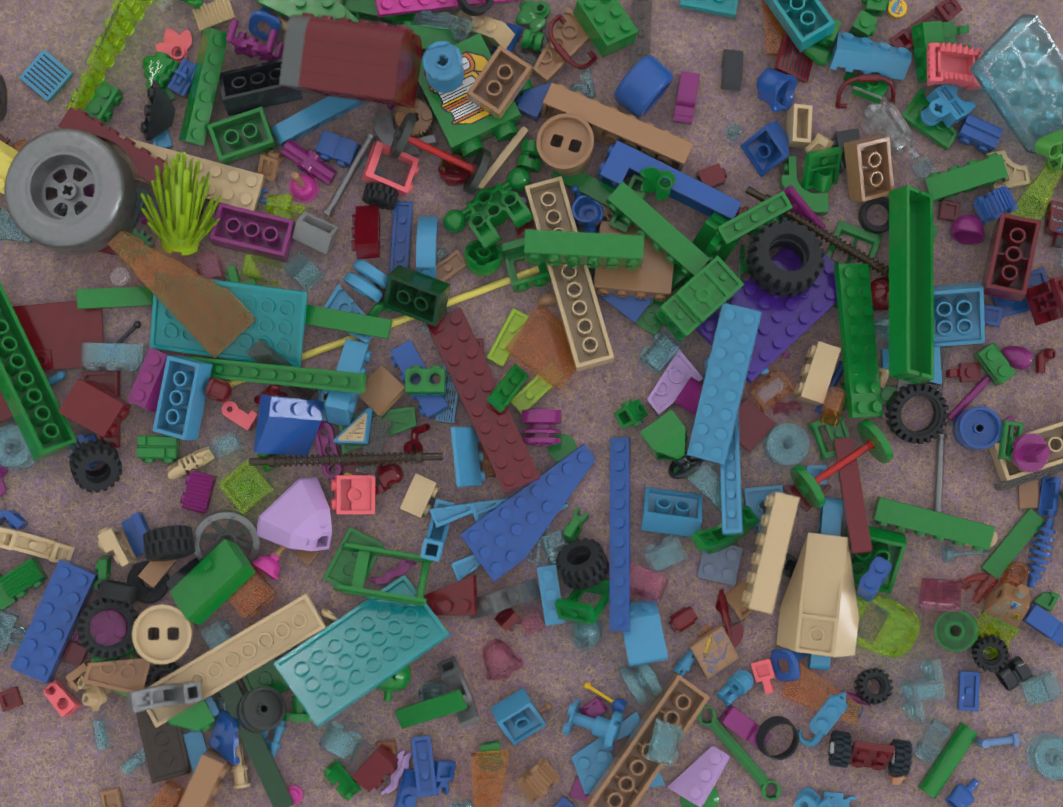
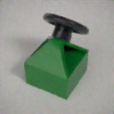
(668, 441)

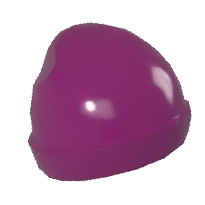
(968, 230)

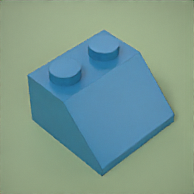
(518, 716)

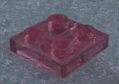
(940, 594)

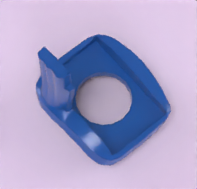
(263, 15)
(792, 658)

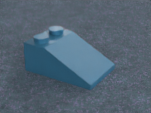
(645, 639)

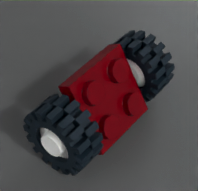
(870, 754)

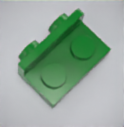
(104, 102)

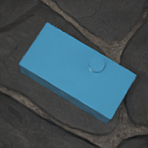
(182, 397)

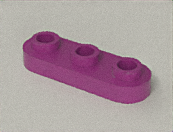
(323, 443)

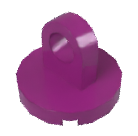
(1030, 452)

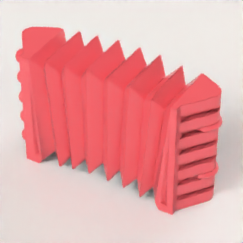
(951, 64)

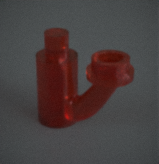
(986, 585)

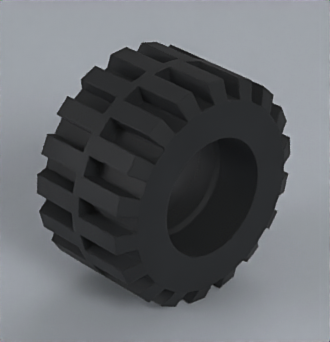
(100, 478)
(168, 543)
(582, 564)

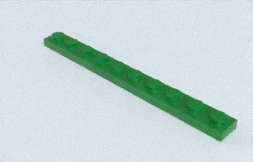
(286, 375)

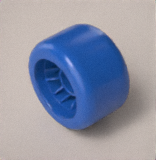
(643, 86)

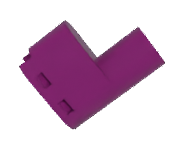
(593, 708)

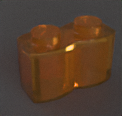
(833, 406)

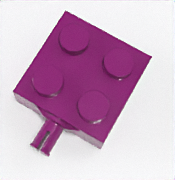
(107, 627)

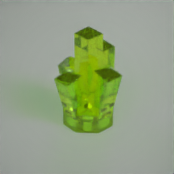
(281, 206)

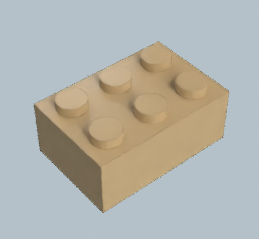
(816, 373)

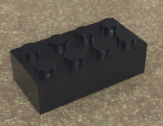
(255, 87)

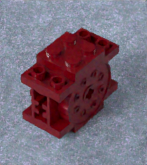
(1046, 300)

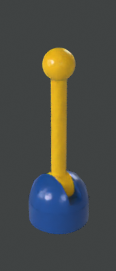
(617, 704)

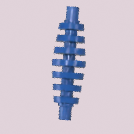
(1040, 552)

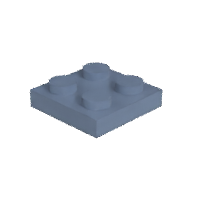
(721, 565)

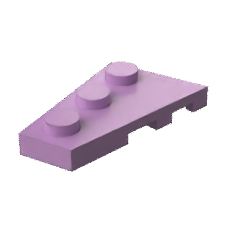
(672, 382)
(701, 776)

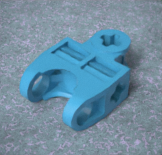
(945, 106)

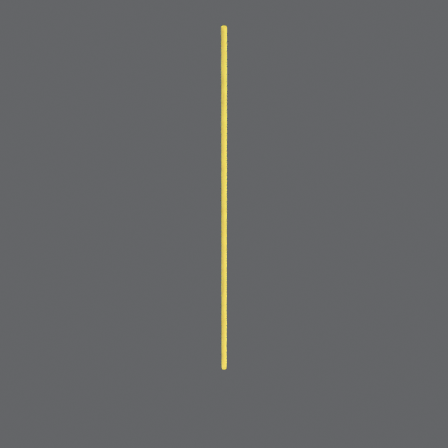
(403, 319)

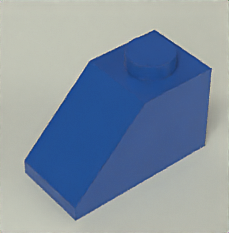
(531, 101)

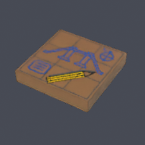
(713, 651)

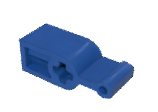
(1044, 623)

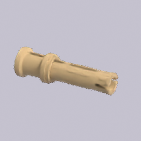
(240, 770)

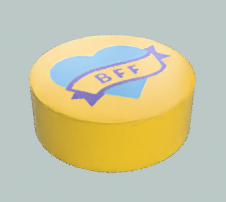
(896, 9)

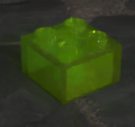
(246, 487)

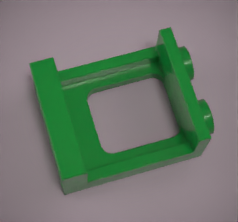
(514, 252)
(580, 612)

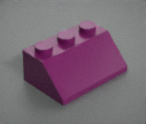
(149, 381)

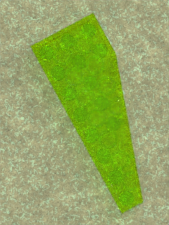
(106, 47)

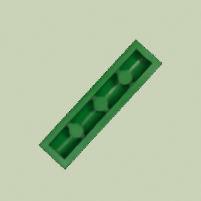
(947, 760)

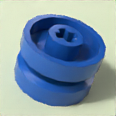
(965, 428)

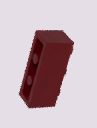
(366, 232)

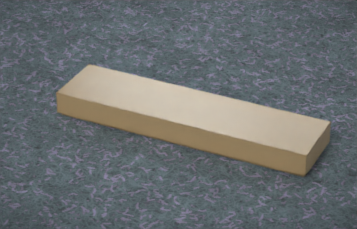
(503, 158)

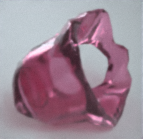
(500, 660)

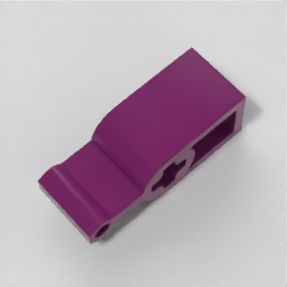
(686, 97)
(741, 724)

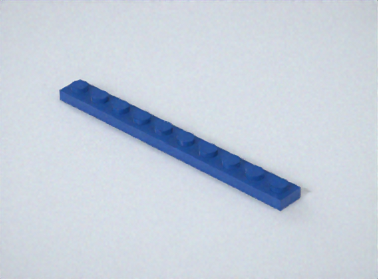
(619, 535)

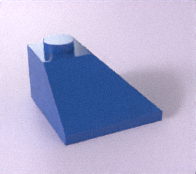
(767, 147)

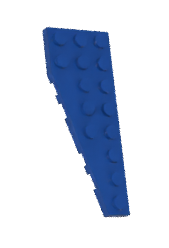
(514, 526)

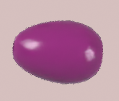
(1017, 356)

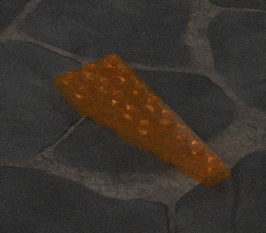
(197, 302)

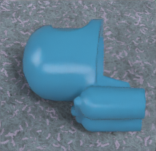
(736, 686)

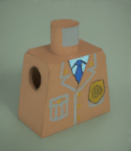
(1008, 603)

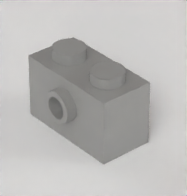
(315, 232)

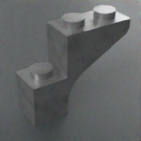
(506, 598)

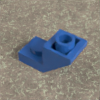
(14, 519)

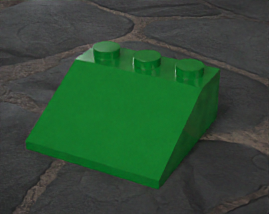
(886, 544)

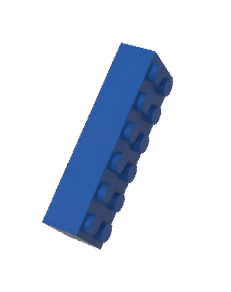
(55, 621)

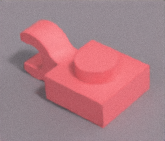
(764, 672)

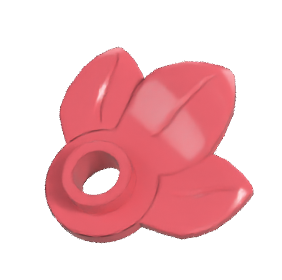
(174, 42)

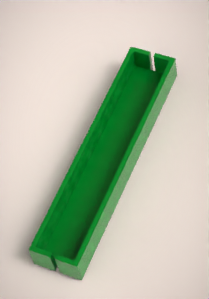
(911, 285)

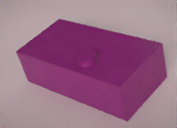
(253, 232)

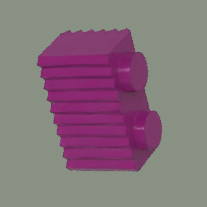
(198, 492)

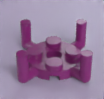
(251, 46)

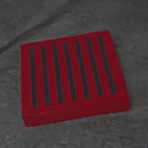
(792, 61)

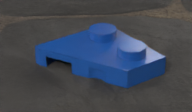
(225, 737)

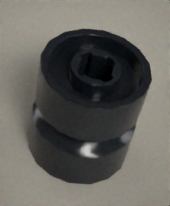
(1013, 673)

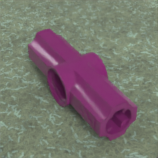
(309, 162)

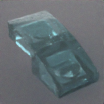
(931, 741)

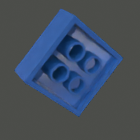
(287, 425)

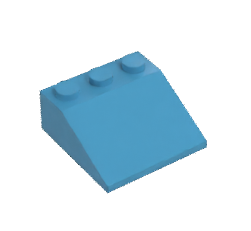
(959, 314)
(467, 457)

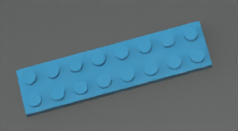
(724, 383)

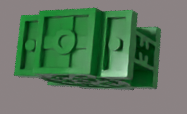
(698, 298)

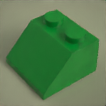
(194, 718)

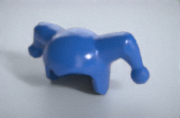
(586, 211)

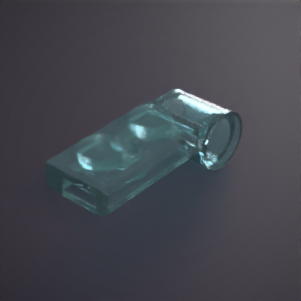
(445, 21)

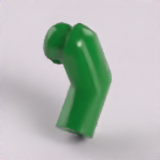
(377, 308)

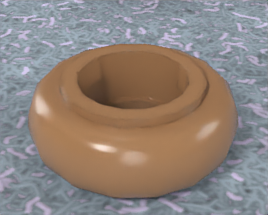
(547, 300)

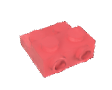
(353, 494)

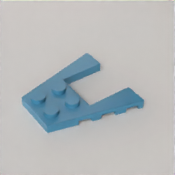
(447, 514)
(594, 760)

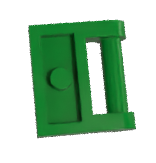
(833, 432)

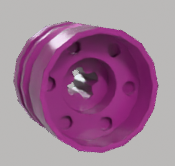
(541, 426)

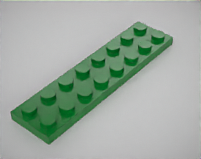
(858, 340)

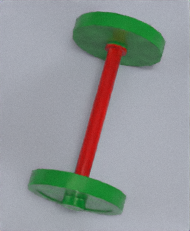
(873, 441)

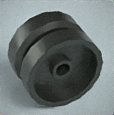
(272, 708)

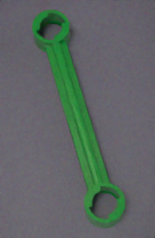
(740, 754)

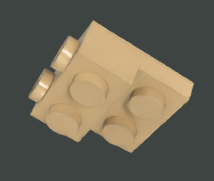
(115, 541)

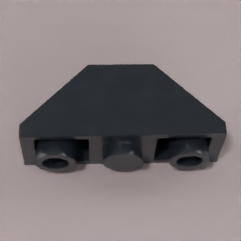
(158, 112)

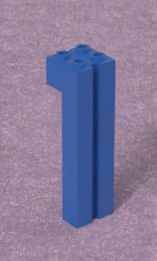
(626, 161)

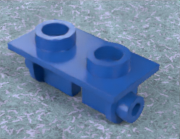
(1049, 496)

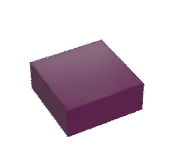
(577, 790)

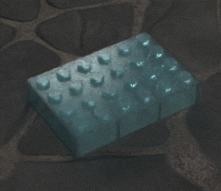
(1024, 80)

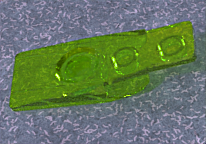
(1038, 194)

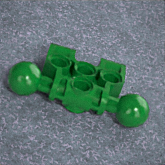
(483, 211)

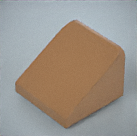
(307, 556)

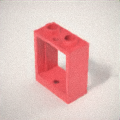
(373, 158)

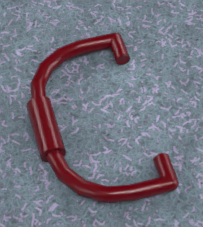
(561, 51)
(864, 78)

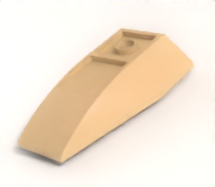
(821, 600)

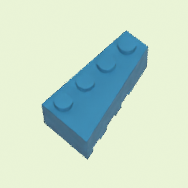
(869, 56)
(340, 404)

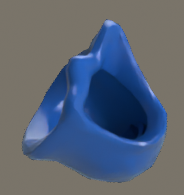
(776, 89)

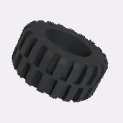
(796, 239)

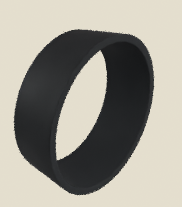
(763, 731)

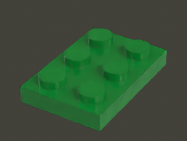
(343, 564)

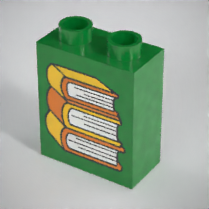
(459, 119)

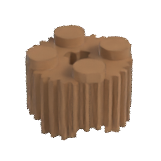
(424, 115)
(538, 780)

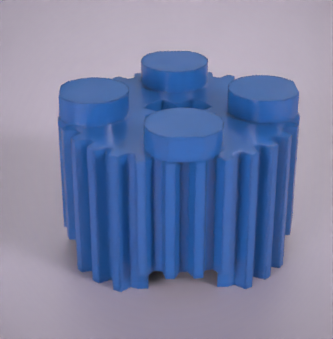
(993, 204)

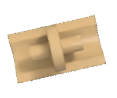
(94, 694)

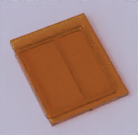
(544, 348)

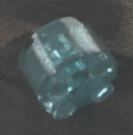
(341, 741)

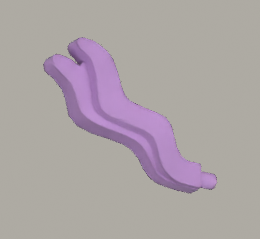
(402, 763)

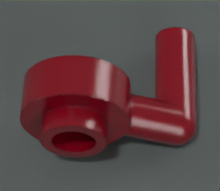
(414, 445)

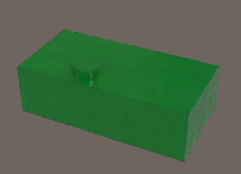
(212, 582)

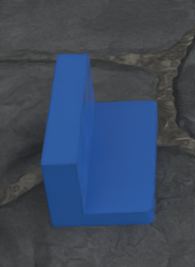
(134, 529)

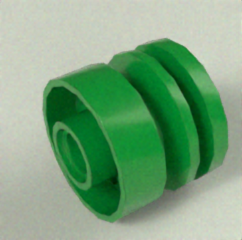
(948, 639)

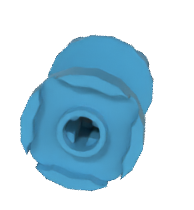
(443, 66)
(600, 726)

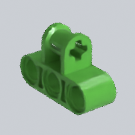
(1052, 148)

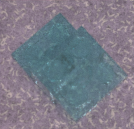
(923, 689)

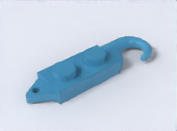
(825, 718)

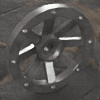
(228, 532)

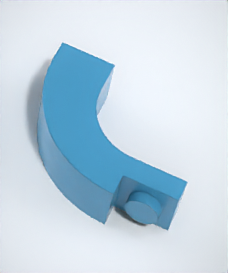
(427, 245)
(436, 537)

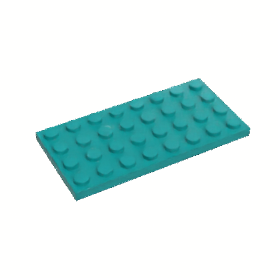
(278, 324)
(359, 652)

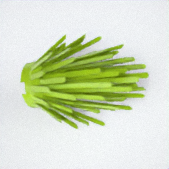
(180, 227)

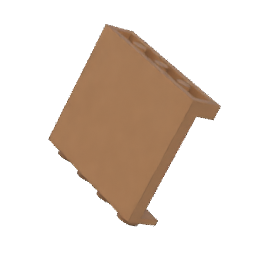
(649, 281)

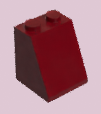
(95, 408)

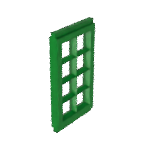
(857, 233)

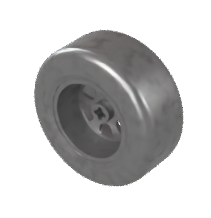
(35, 172)

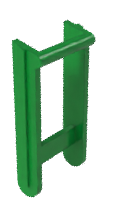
(361, 568)

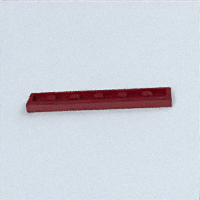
(852, 498)

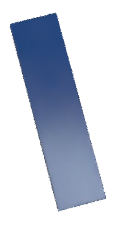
(401, 235)

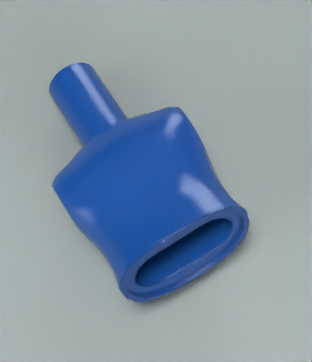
(961, 795)

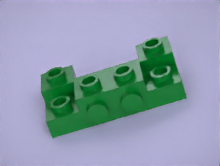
(367, 10)

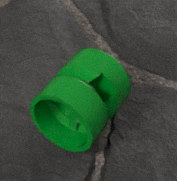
(529, 149)

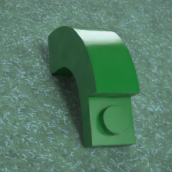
(816, 201)
(713, 540)

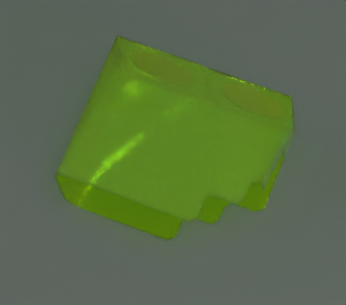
(252, 273)

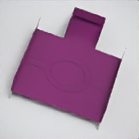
(690, 396)

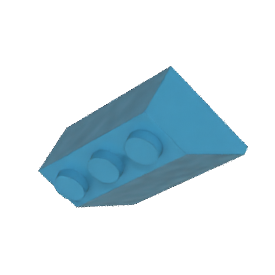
(671, 512)

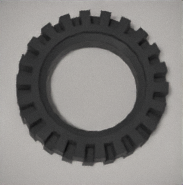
(934, 426)
(86, 638)

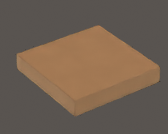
(382, 391)

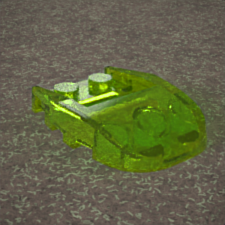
(896, 633)

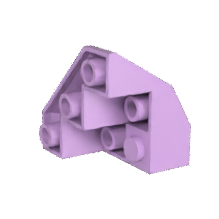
(298, 518)

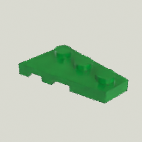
(938, 133)

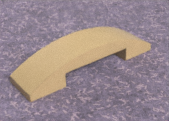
(34, 545)

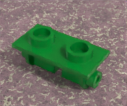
(335, 773)

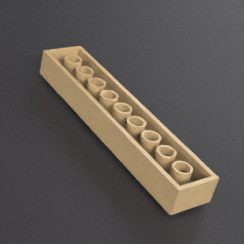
(571, 285)

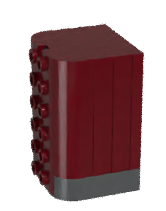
(351, 59)

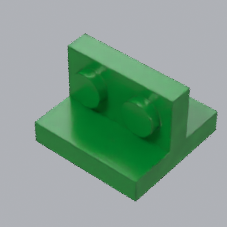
(711, 243)

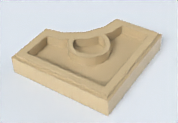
(1017, 173)

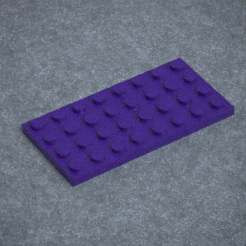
(781, 318)

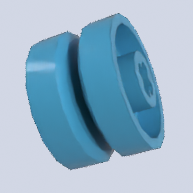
(367, 280)

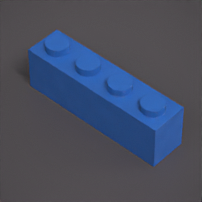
(405, 357)

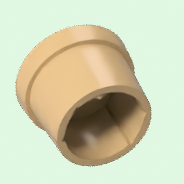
(162, 650)

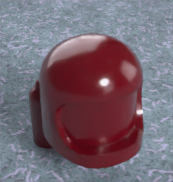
(218, 390)
(389, 474)

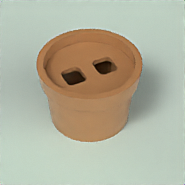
(560, 158)

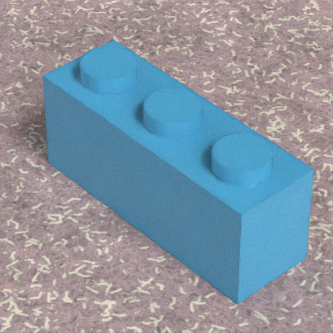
(549, 593)

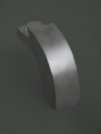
(385, 131)
(454, 680)
(164, 695)

